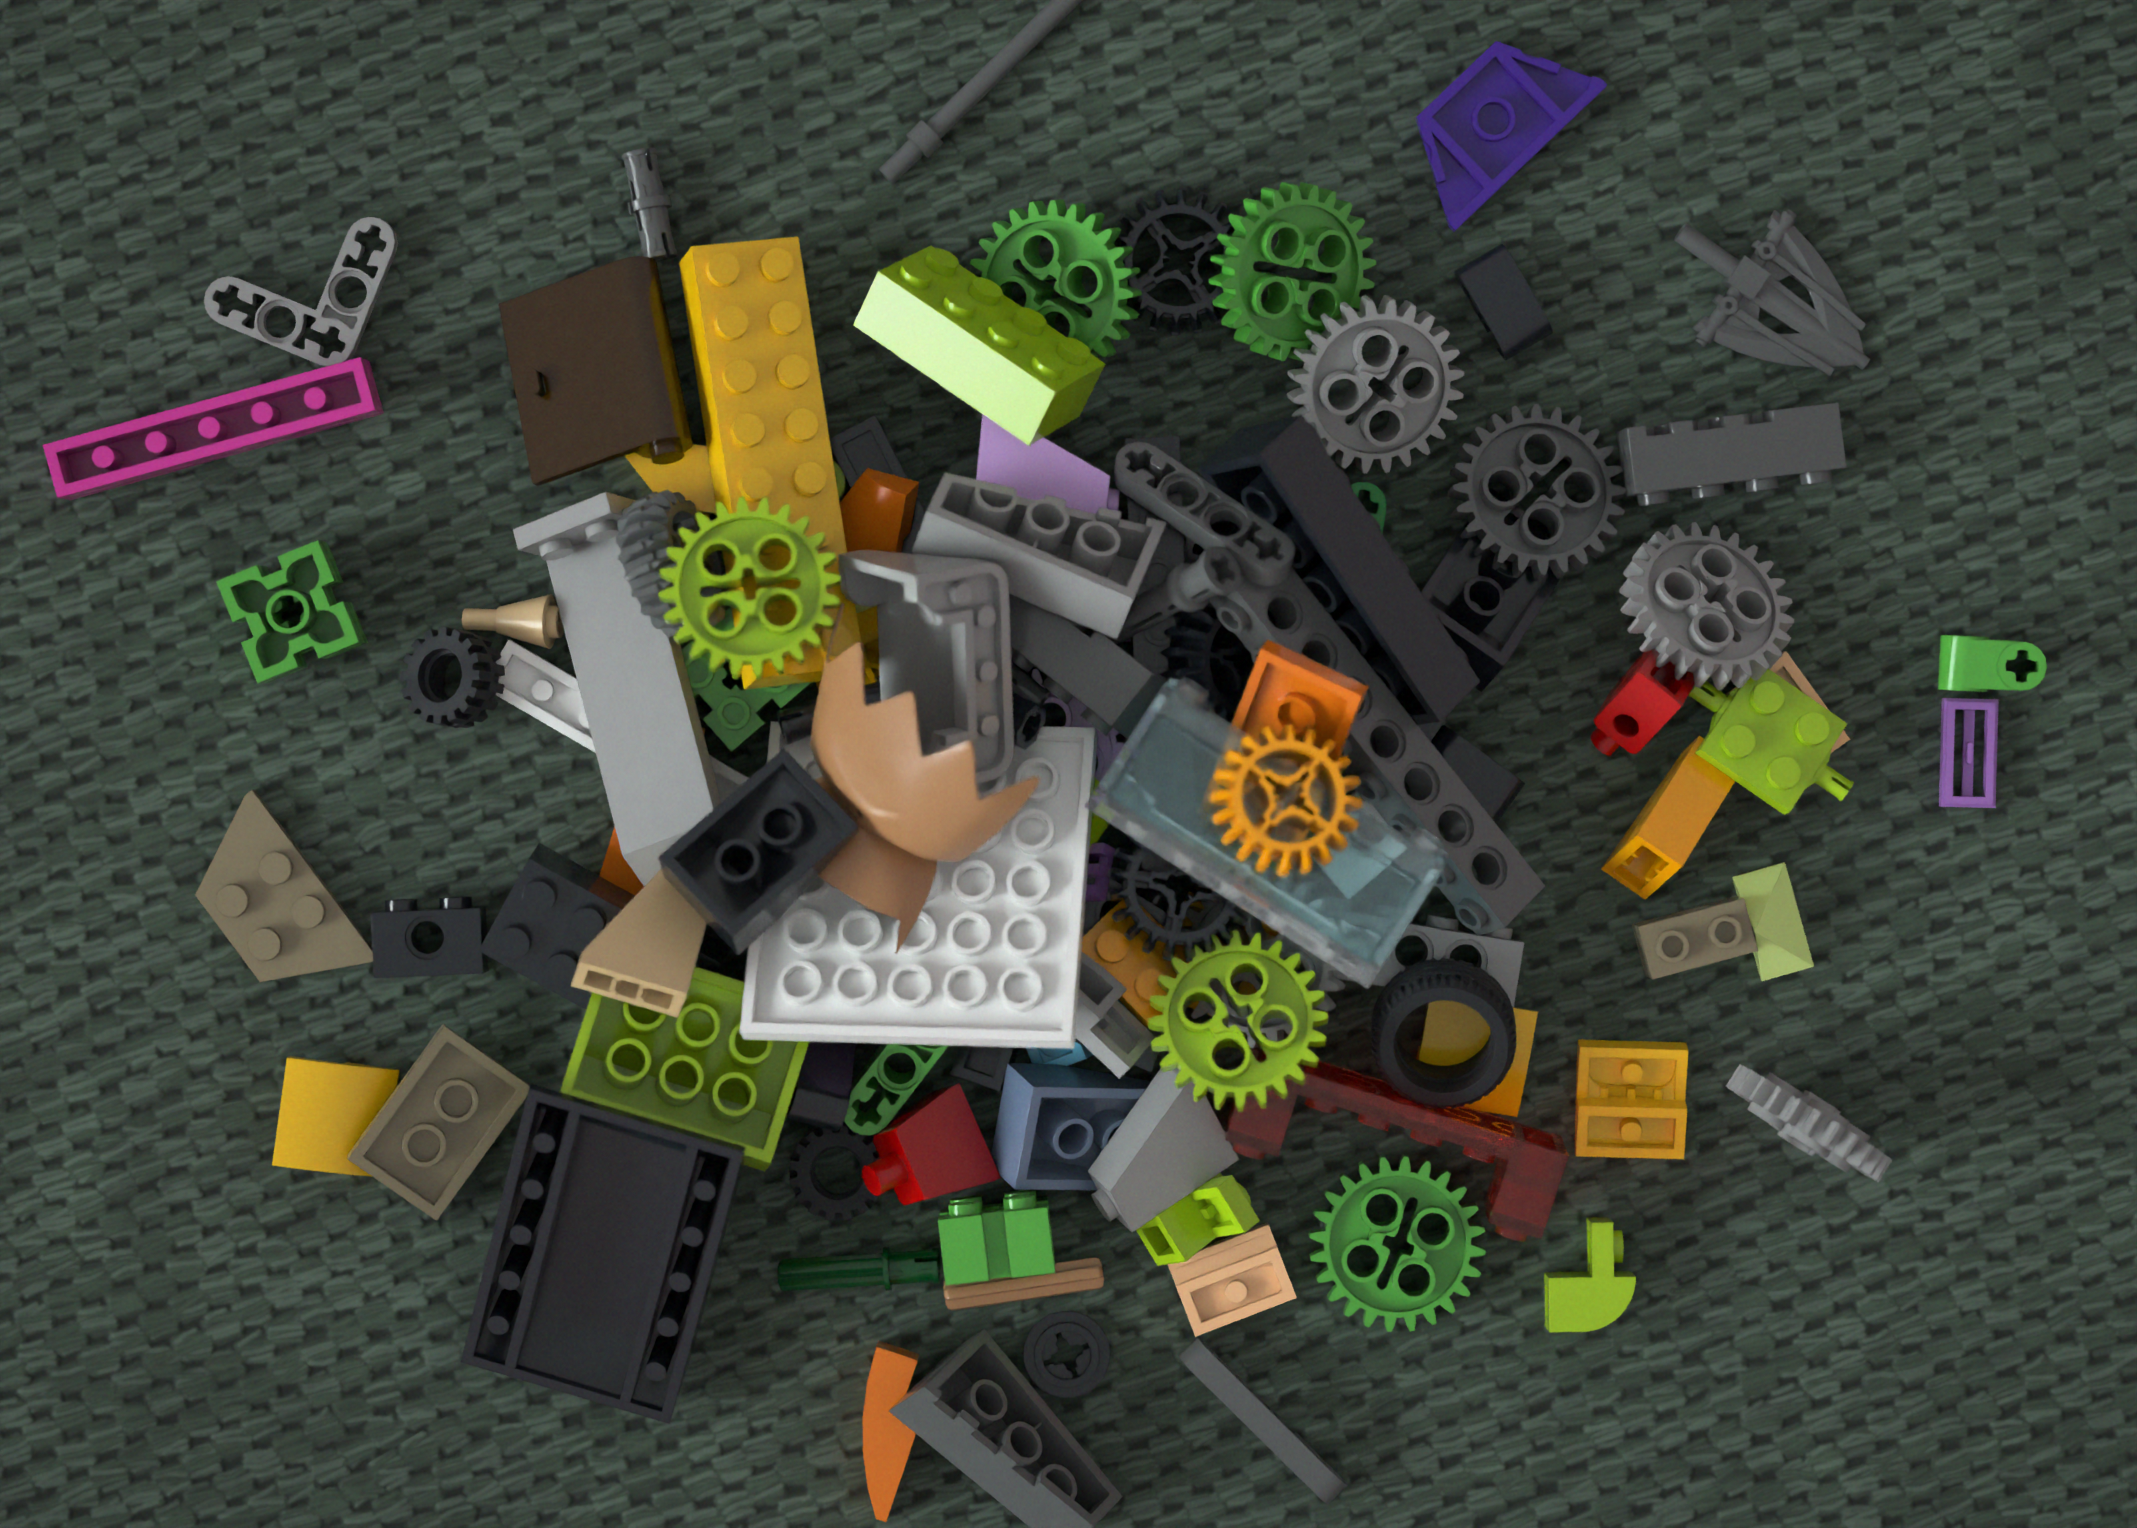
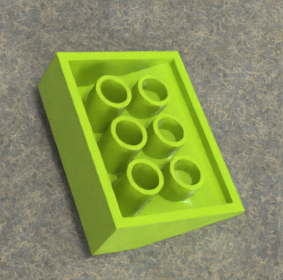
(688, 1067)

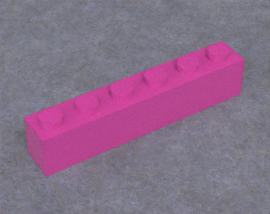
(213, 429)

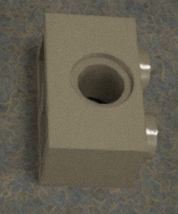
(1694, 937)

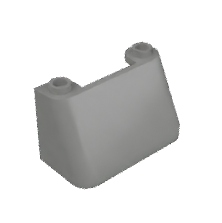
(945, 642)

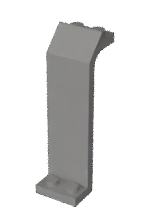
(628, 682)

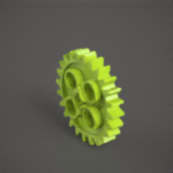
(754, 638)
(1195, 1045)

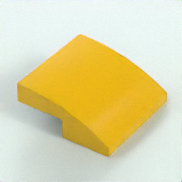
(1458, 1032)
(1631, 1099)
(327, 1111)

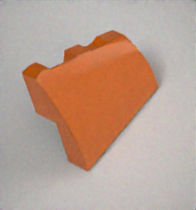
(878, 512)

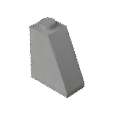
(1159, 1153)

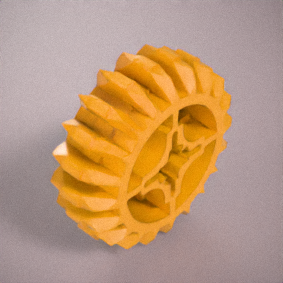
(1315, 763)

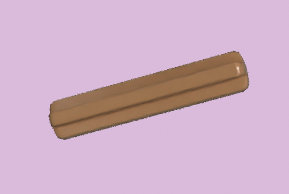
(1068, 1278)

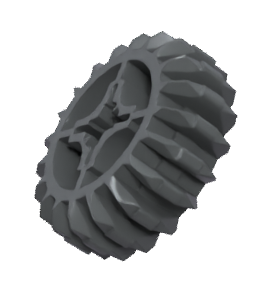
(644, 536)

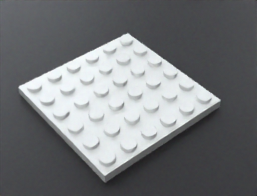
(990, 948)

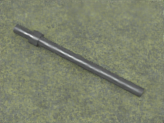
(926, 137)

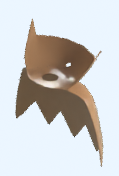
(905, 803)

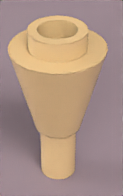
(529, 620)

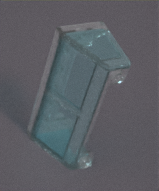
(1338, 911)

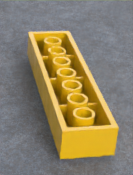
(766, 417)

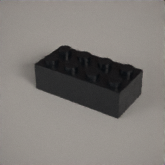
(555, 916)

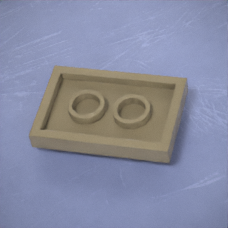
(439, 1122)

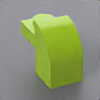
(1209, 1212)
(1592, 1297)

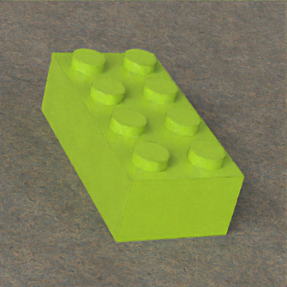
(979, 344)

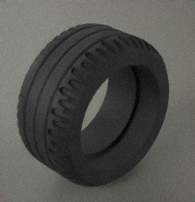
(1450, 1084)

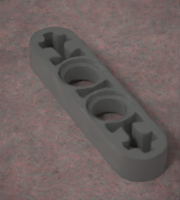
(1210, 507)
(1262, 1421)

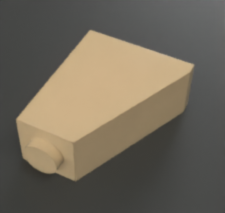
(645, 951)

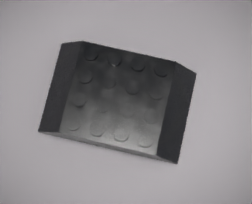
(602, 1253)

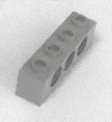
(1496, 951)

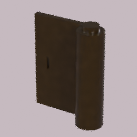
(603, 368)

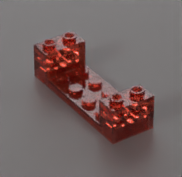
(1527, 1160)

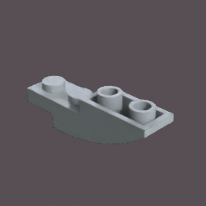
(1104, 1023)

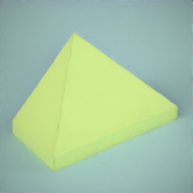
(1774, 921)

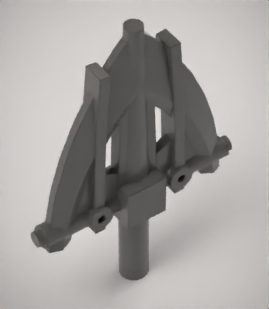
(1825, 334)

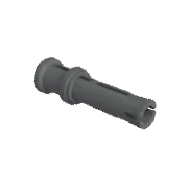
(1185, 589)

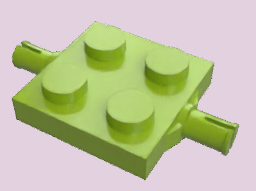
(1771, 740)

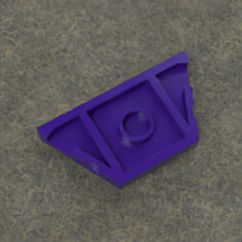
(1496, 122)

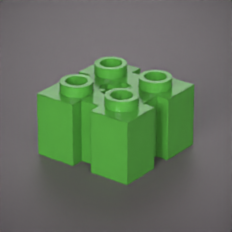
(262, 597)
(735, 712)
(996, 1238)

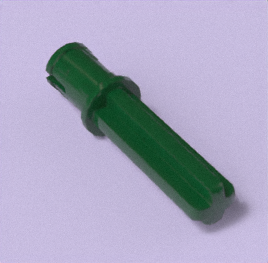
(860, 1270)

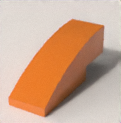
(884, 1436)

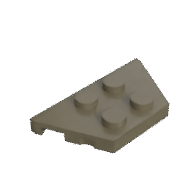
(276, 902)

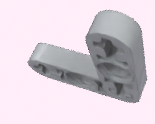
(329, 311)

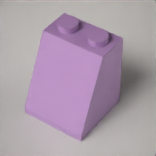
(1042, 470)

